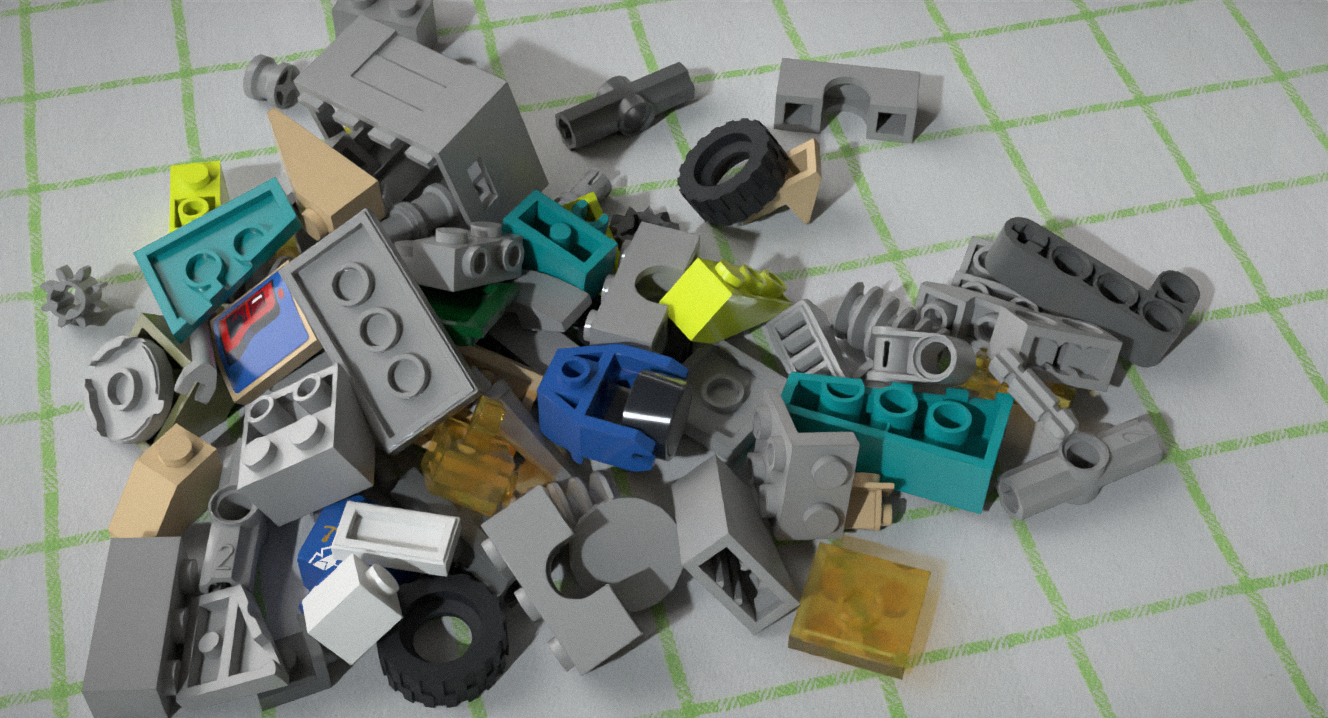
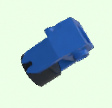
(582, 387)

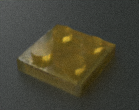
(859, 610)

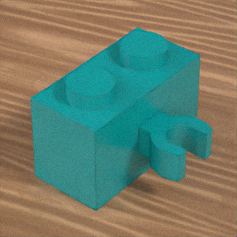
(563, 242)

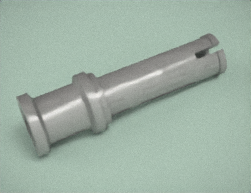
(422, 215)

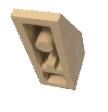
(322, 180)

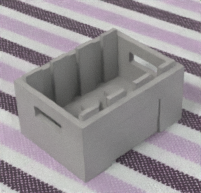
(424, 120)

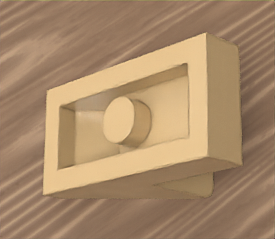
(801, 182)

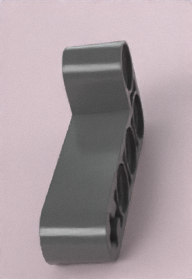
(1084, 289)

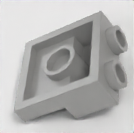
(464, 258)

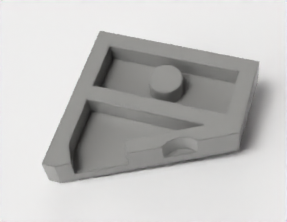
(227, 651)

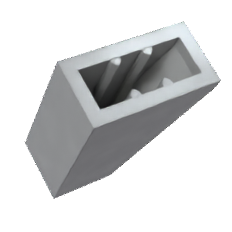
(730, 546)

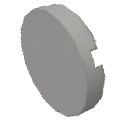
(129, 390)
(629, 547)

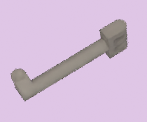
(203, 364)

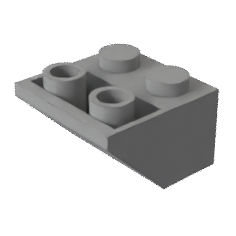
(305, 447)

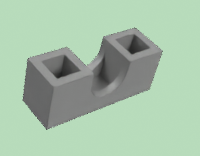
(878, 95)
(644, 275)
(526, 541)

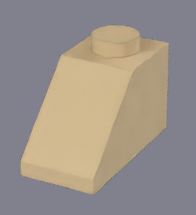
(167, 487)

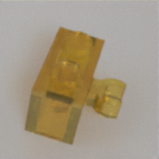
(471, 461)

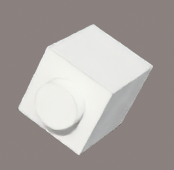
(352, 608)

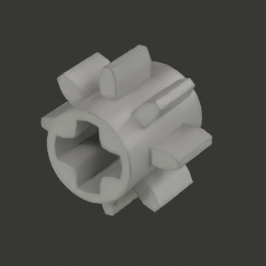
(61, 301)

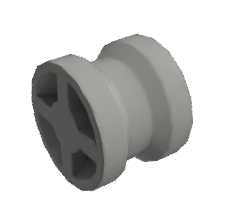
(270, 81)

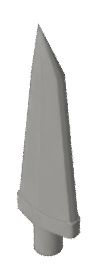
(524, 433)

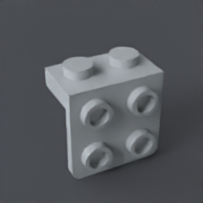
(800, 476)

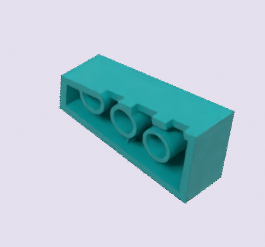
(917, 440)

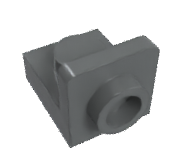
(305, 664)

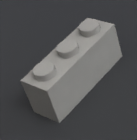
(139, 628)

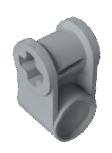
(911, 357)

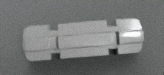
(1033, 395)

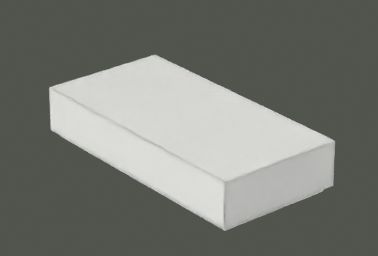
(397, 538)

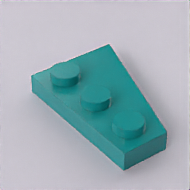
(216, 254)

